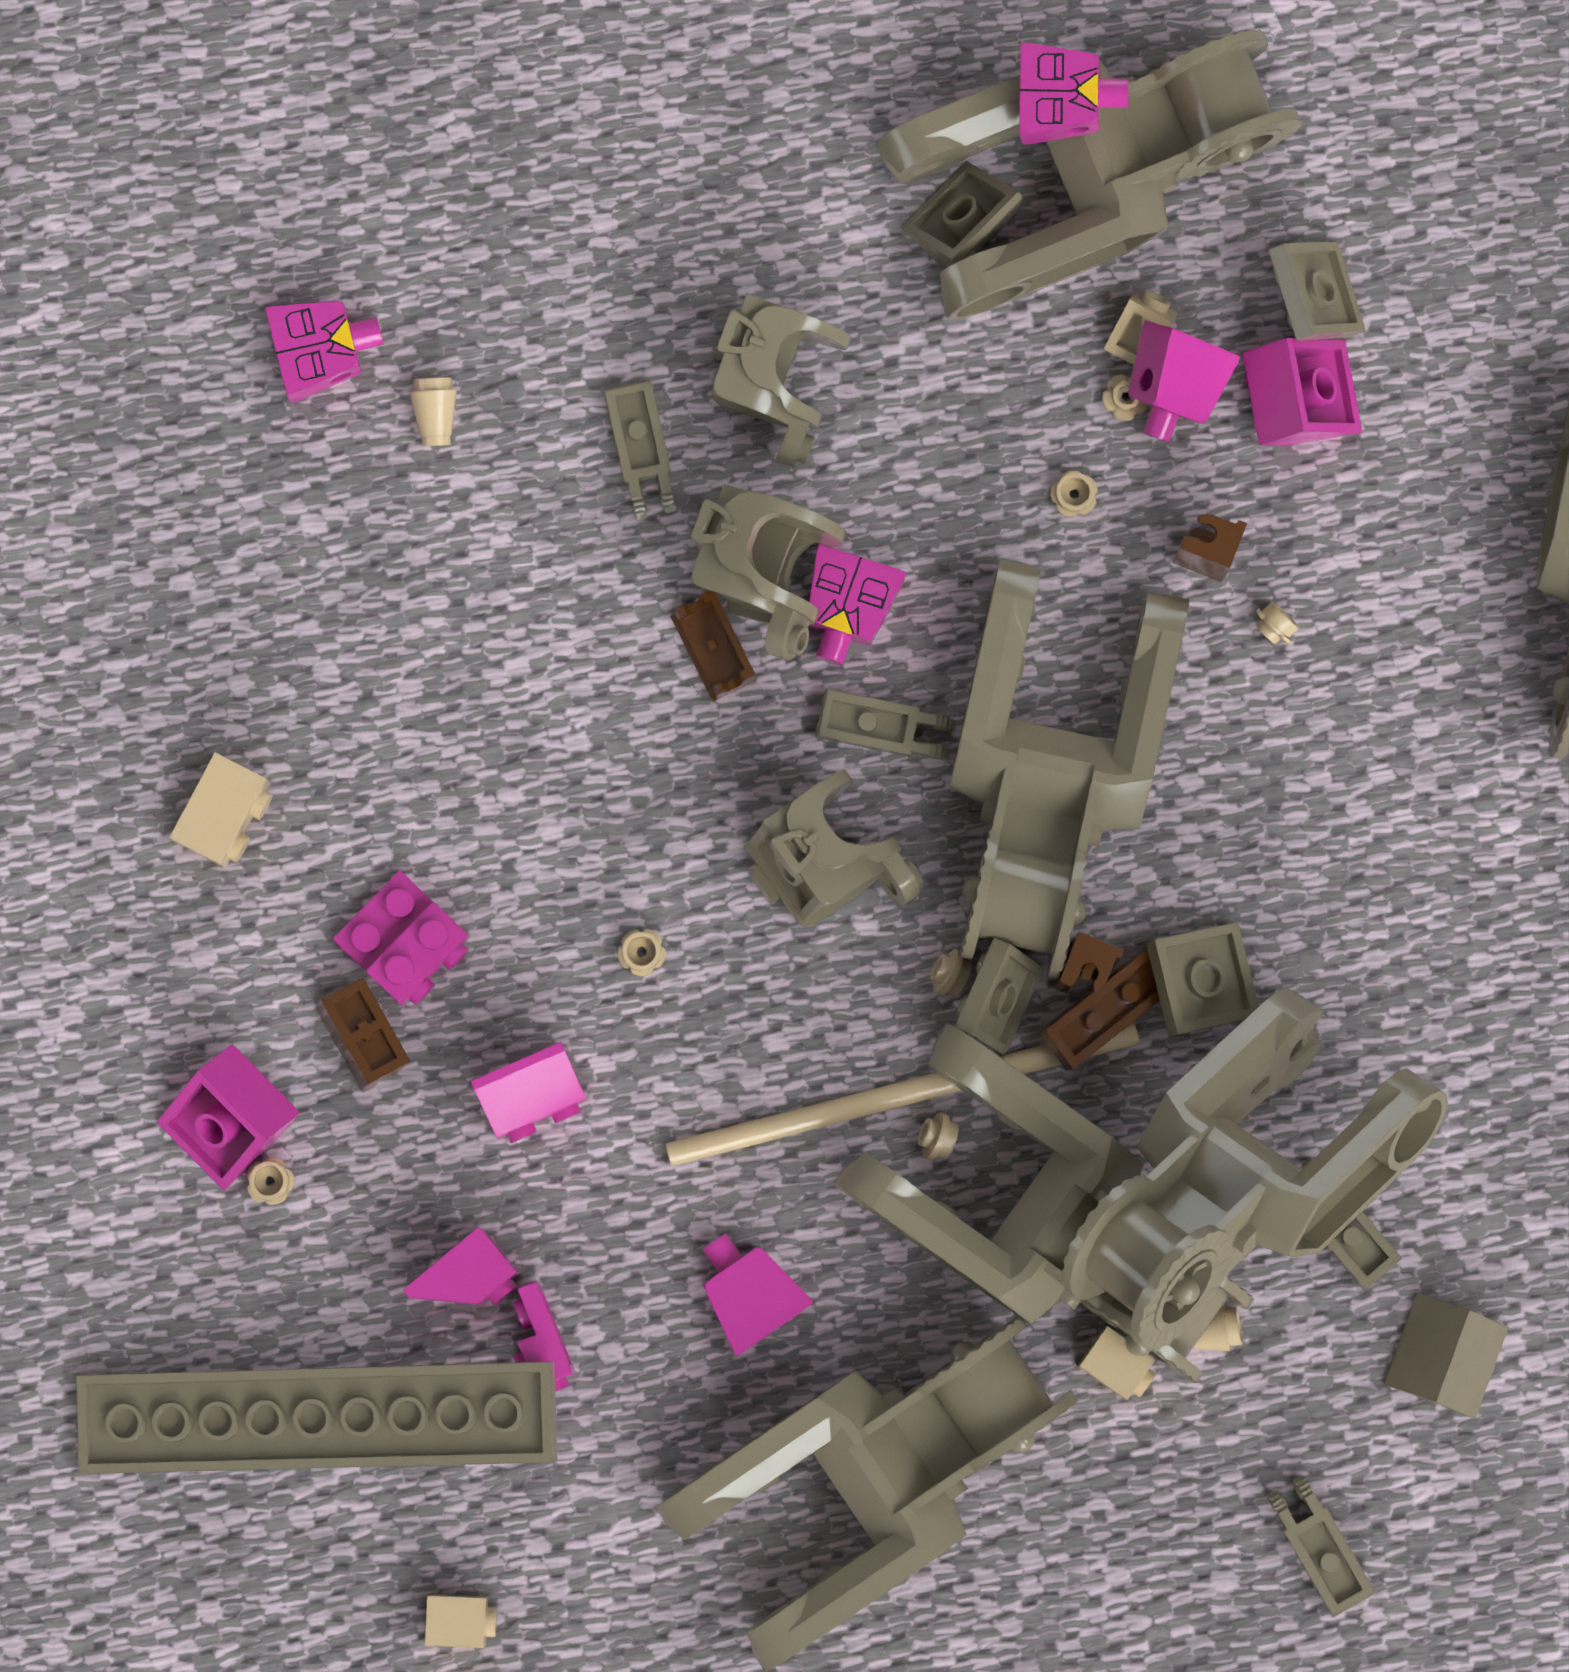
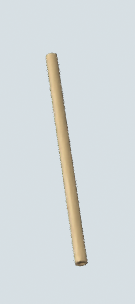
(859, 1105)

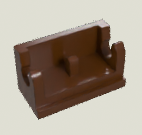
(1209, 551)
(713, 646)
(1092, 957)
(362, 1034)

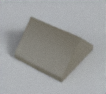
(963, 215)
(1446, 1355)

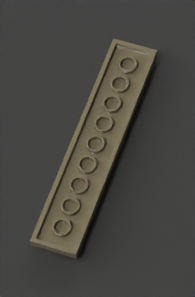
(317, 1418)

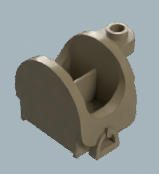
(754, 365)
(749, 558)
(814, 868)

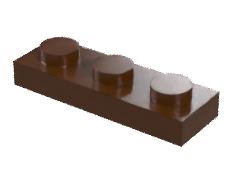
(1103, 1013)

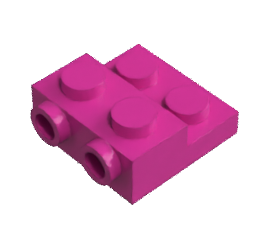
(403, 940)
(547, 1343)

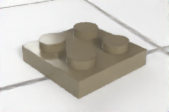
(1316, 290)
(1202, 979)
(998, 996)

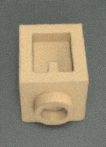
(1127, 332)

